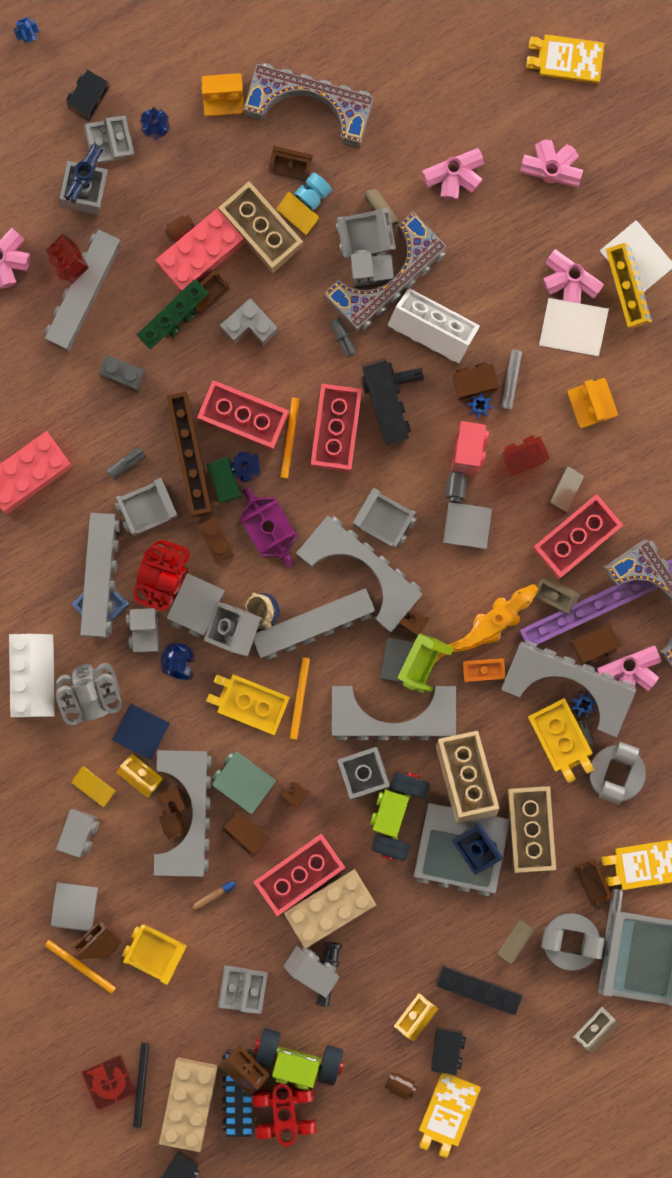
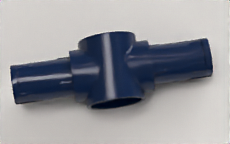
(88, 165)

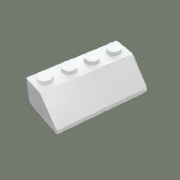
(433, 325)
(31, 675)

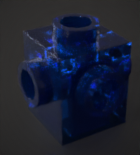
(156, 129)
(253, 469)

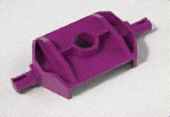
(268, 543)

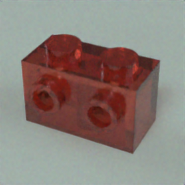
(66, 259)
(525, 455)

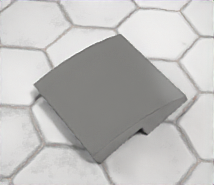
(112, 137)
(467, 525)
(74, 907)
(242, 989)

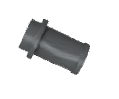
(585, 729)

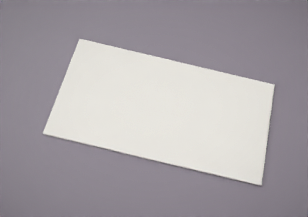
(648, 256)
(573, 327)

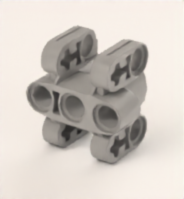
(88, 693)

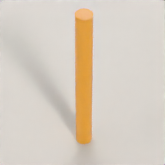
(289, 438)
(299, 698)
(80, 966)

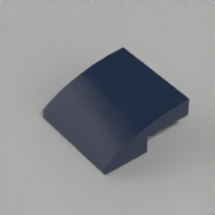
(140, 731)

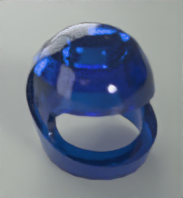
(174, 661)

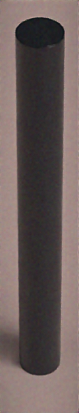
(141, 1084)

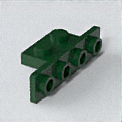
(174, 315)

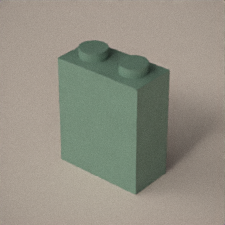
(243, 782)

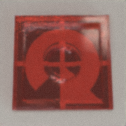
(108, 1082)

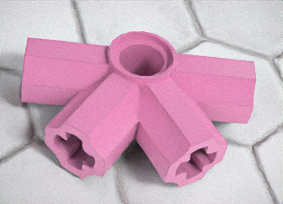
(550, 160)
(452, 180)
(12, 258)
(562, 280)
(640, 672)

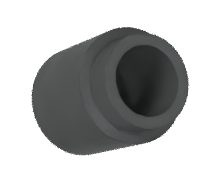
(456, 487)

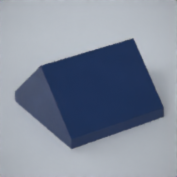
(477, 849)

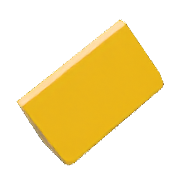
(297, 213)
(140, 775)
(93, 786)
(416, 1017)

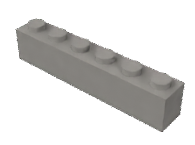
(83, 292)
(99, 576)
(314, 623)

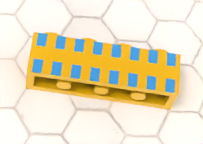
(628, 285)

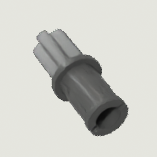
(342, 337)
(125, 463)

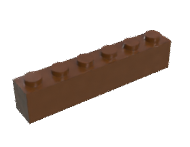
(189, 454)

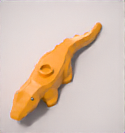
(489, 627)

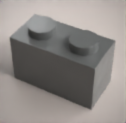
(122, 373)
(394, 658)

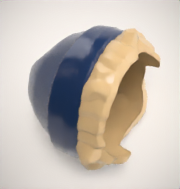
(265, 607)

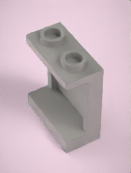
(366, 231)
(146, 508)
(384, 519)
(194, 605)

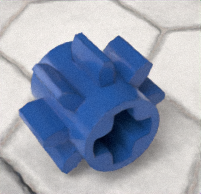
(26, 30)
(479, 400)
(585, 699)

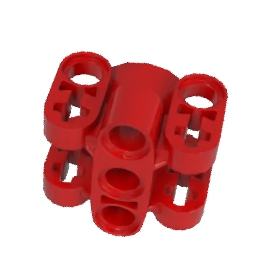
(161, 574)
(266, 1098)

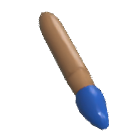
(227, 887)

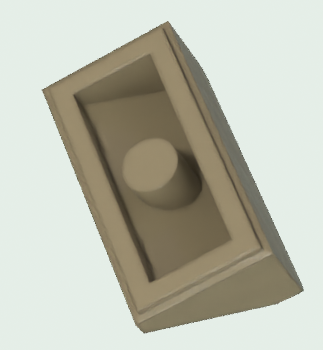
(376, 202)
(566, 489)
(557, 594)
(515, 941)
(596, 1030)

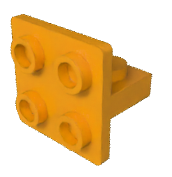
(222, 94)
(592, 402)

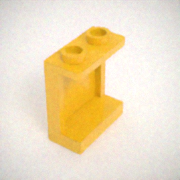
(154, 953)

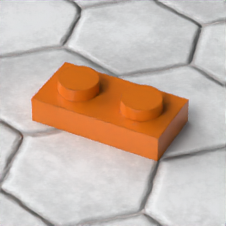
(484, 670)

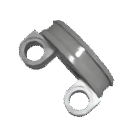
(634, 782)
(591, 945)

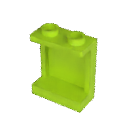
(421, 661)

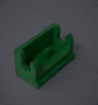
(223, 480)

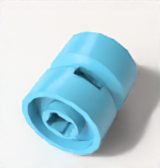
(314, 190)

